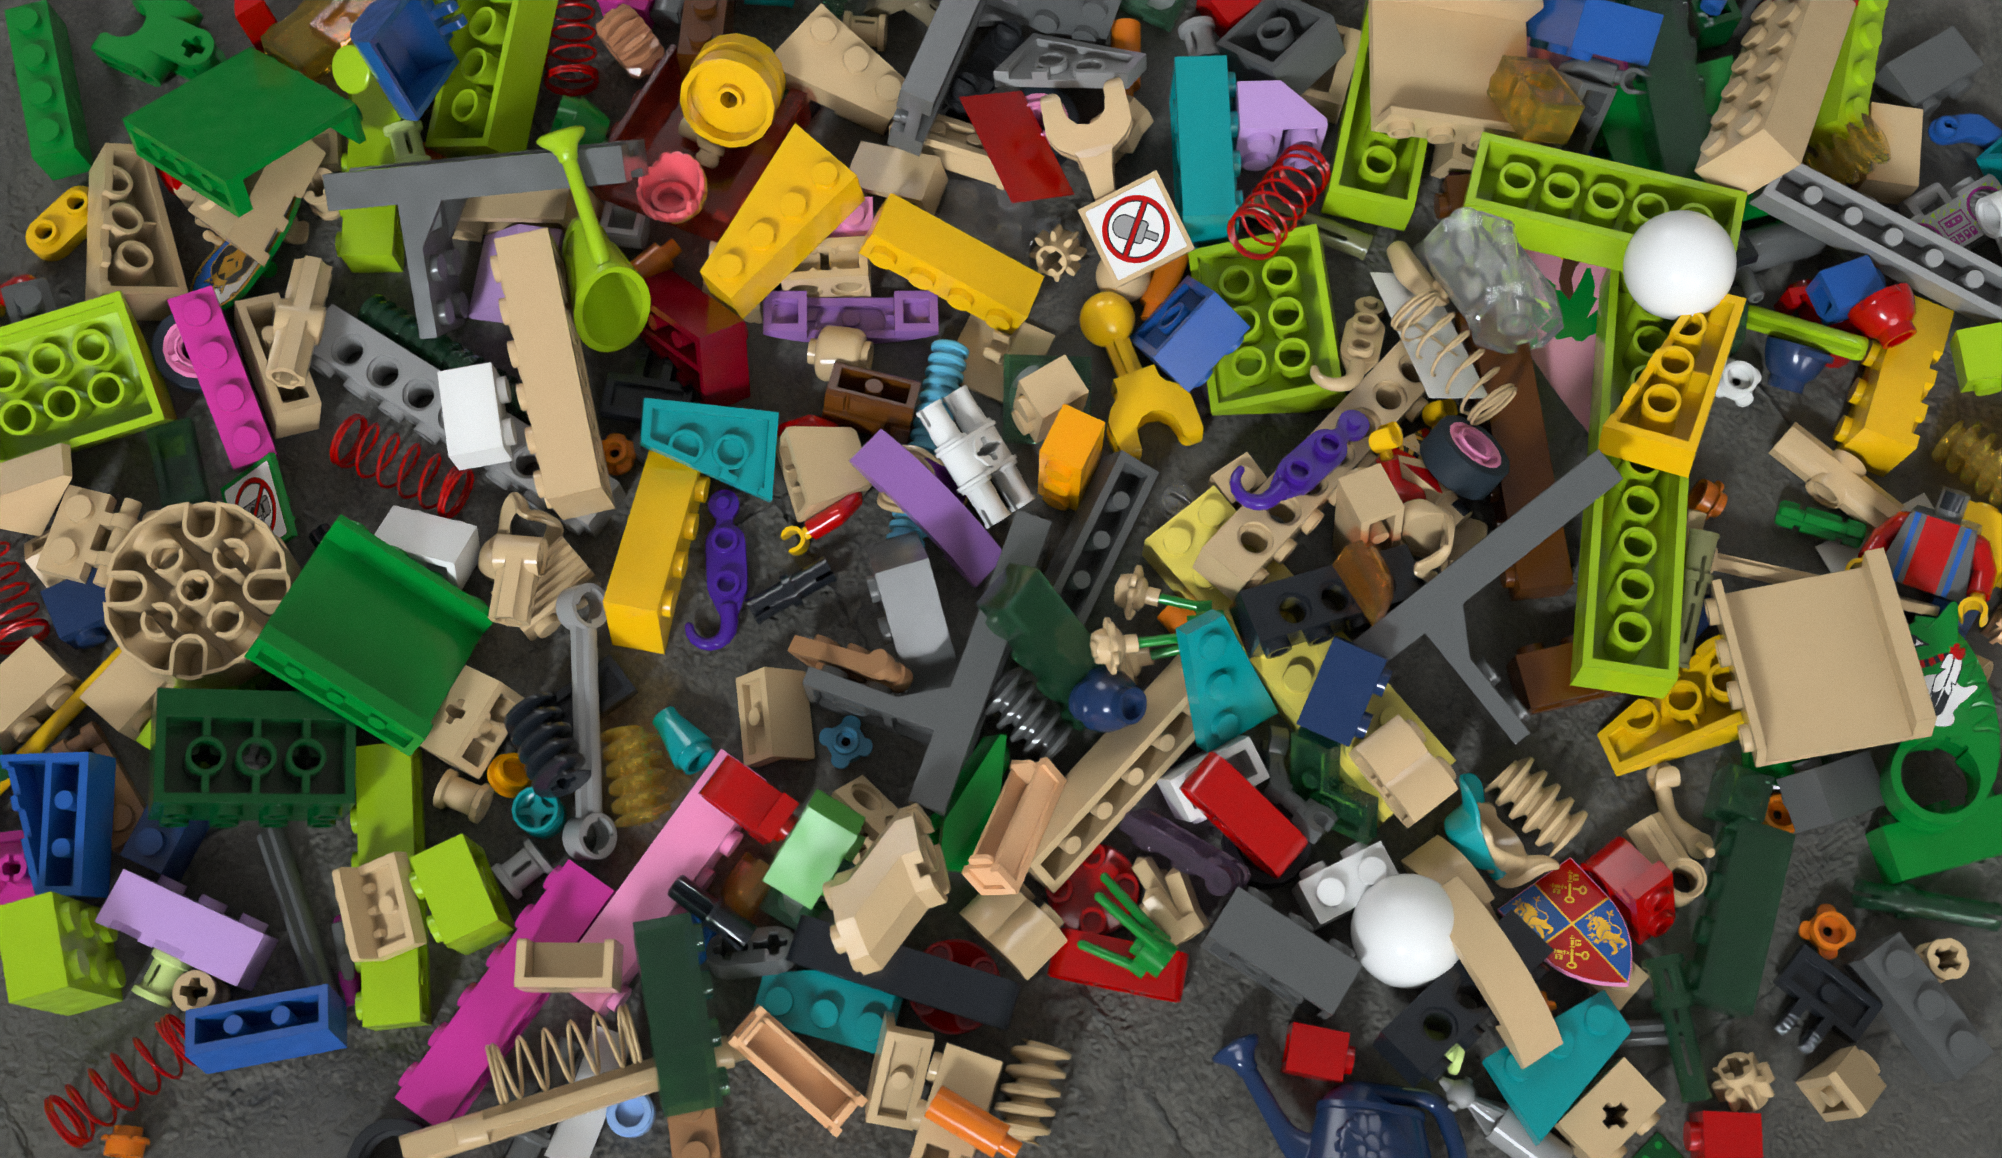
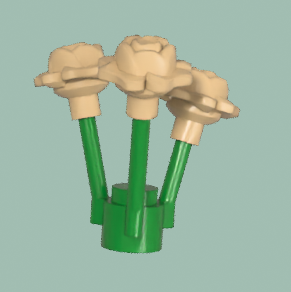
(1123, 651)

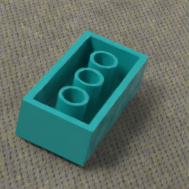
(1204, 147)

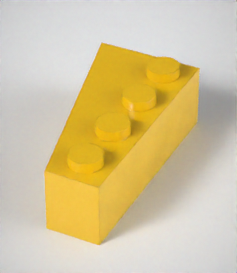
(781, 222)
(1891, 393)
(1672, 399)
(654, 554)

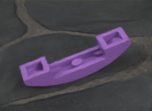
(883, 320)
(928, 505)

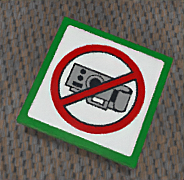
(264, 496)

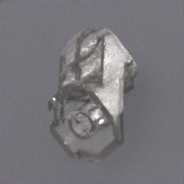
(1493, 281)

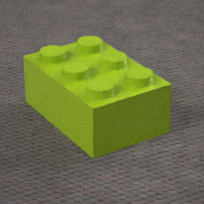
(58, 955)

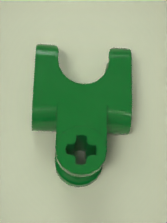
(163, 45)

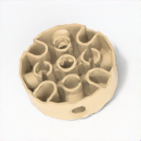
(159, 585)

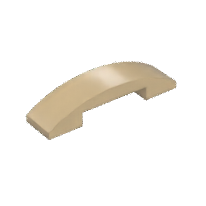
(1501, 977)

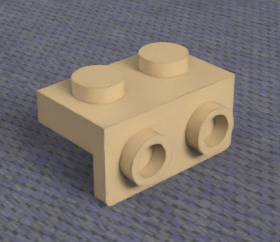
(379, 908)

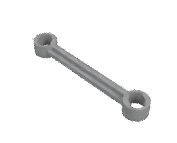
(586, 721)

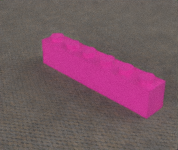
(493, 1009)

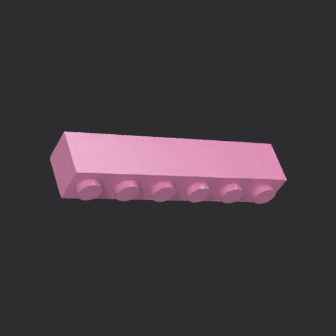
(685, 846)

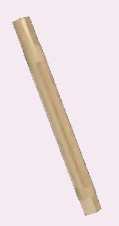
(542, 1109)

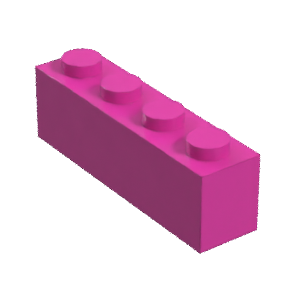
(222, 377)

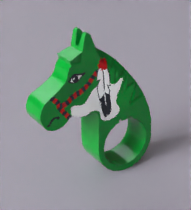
(1964, 723)

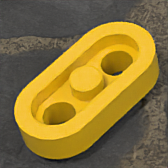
(66, 223)

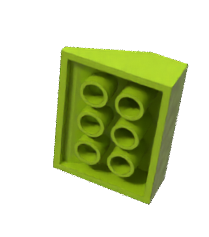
(1289, 322)
(78, 379)

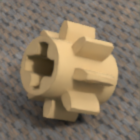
(1049, 260)
(1743, 1082)

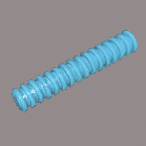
(942, 379)

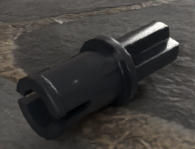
(712, 912)

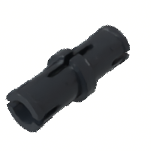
(790, 590)

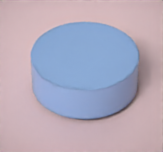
(632, 1117)

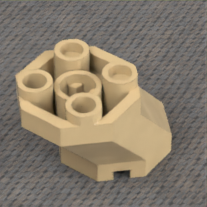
(887, 891)

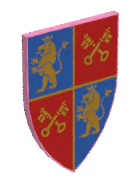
(1578, 924)

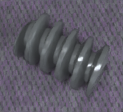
(1027, 715)

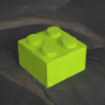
(461, 895)

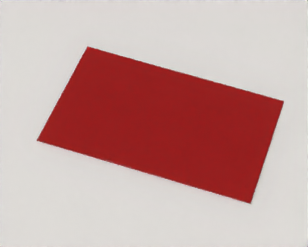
(1016, 146)

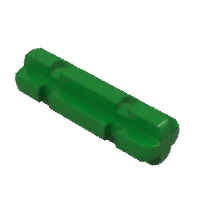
(1820, 524)

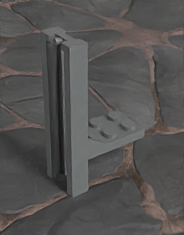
(951, 35)
(434, 196)
(1439, 603)
(943, 718)

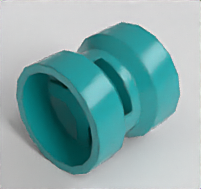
(530, 810)

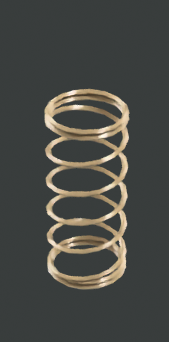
(1497, 399)
(625, 1025)

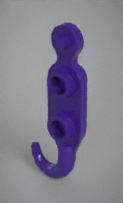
(1306, 464)
(725, 571)

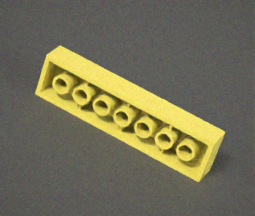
(1287, 677)

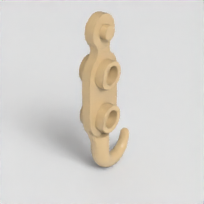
(1359, 346)

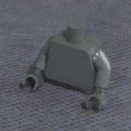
(1593, 86)

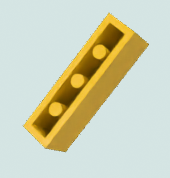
(951, 264)

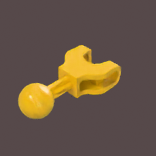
(1138, 392)

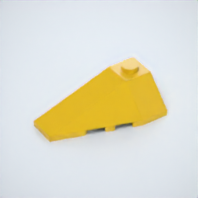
(1685, 722)

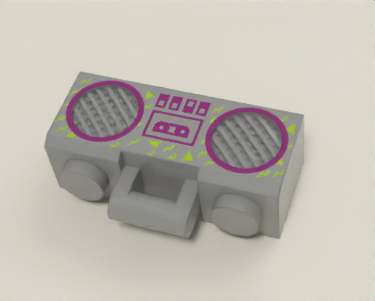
(1954, 215)

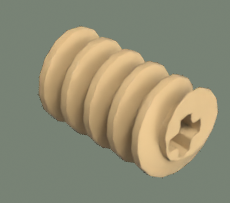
(1538, 804)
(1031, 1089)

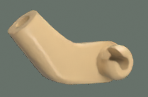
(1411, 271)

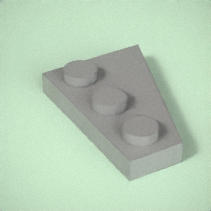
(1067, 64)

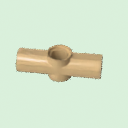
(299, 322)
(1835, 478)

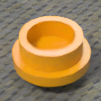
(508, 775)

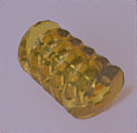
(1851, 154)
(1972, 458)
(633, 775)

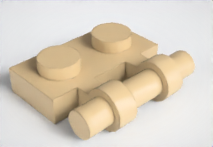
(78, 533)

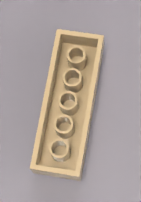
(1774, 92)
(553, 375)

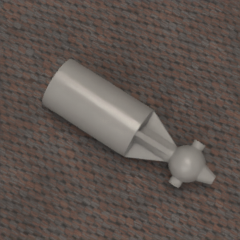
(1501, 1123)

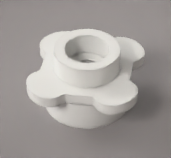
(1746, 375)

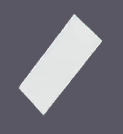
(1395, 296)

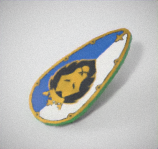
(233, 271)

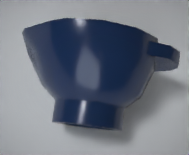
(1793, 364)
(1107, 700)

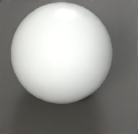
(1679, 264)
(1404, 931)

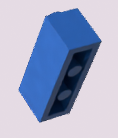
(266, 1029)

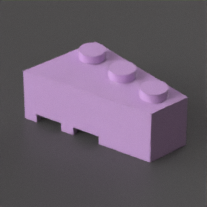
(189, 928)

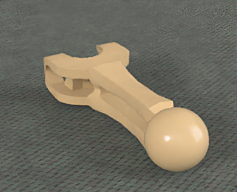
(1095, 150)

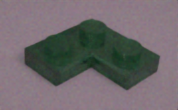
(1317, 776)

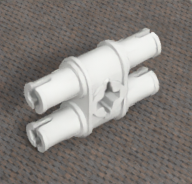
(976, 456)

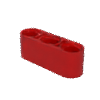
(1243, 815)
(1087, 969)

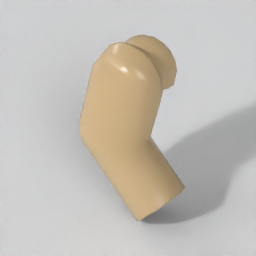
(708, 153)

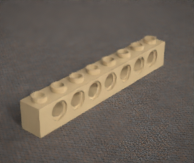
(1234, 568)

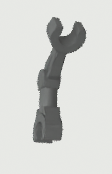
(1280, 790)

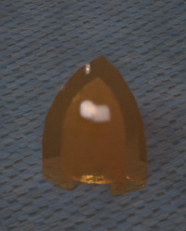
(1366, 578)
(745, 887)

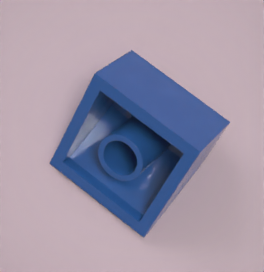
(1190, 333)

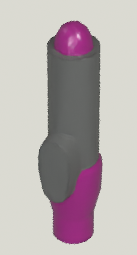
(348, 977)

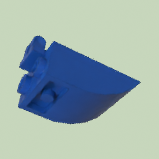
(408, 49)

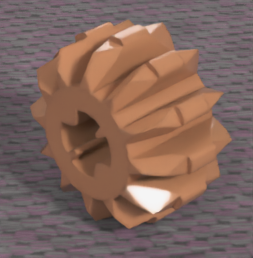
(629, 40)

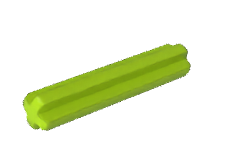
(1807, 333)

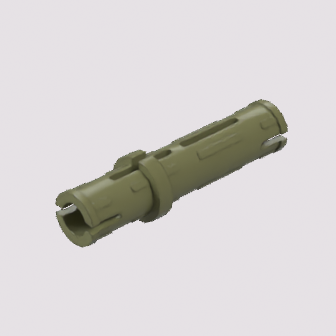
(1357, 241)
(1697, 576)

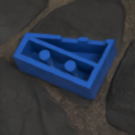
(1596, 28)
(65, 819)

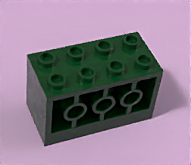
(256, 727)

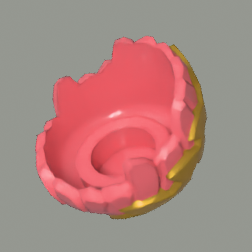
(673, 188)

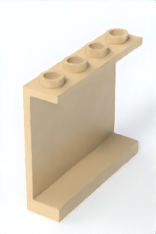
(1437, 63)
(1821, 664)

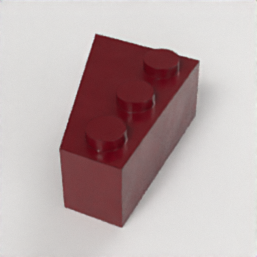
(698, 338)

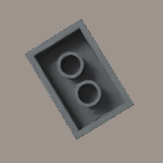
(1282, 953)

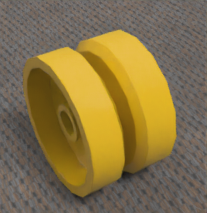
(733, 90)

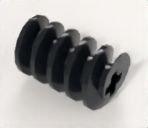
(545, 746)

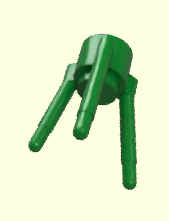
(1152, 946)

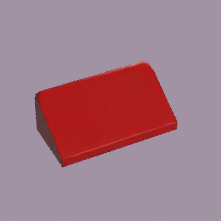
(254, 19)

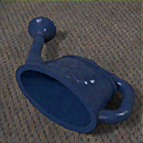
(1351, 1118)

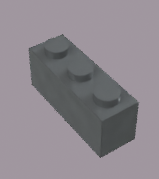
(1919, 1008)

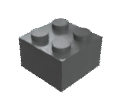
(1283, 43)

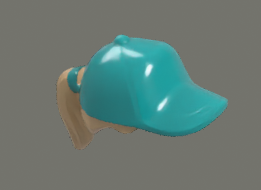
(1488, 841)

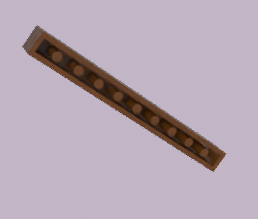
(1523, 436)

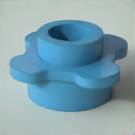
(858, 745)

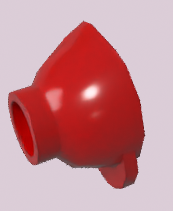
(1886, 315)

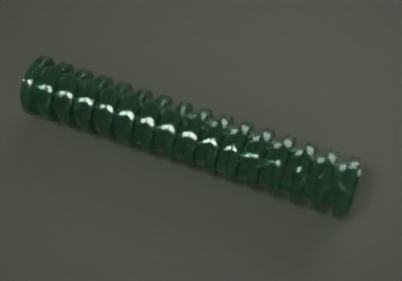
(439, 352)

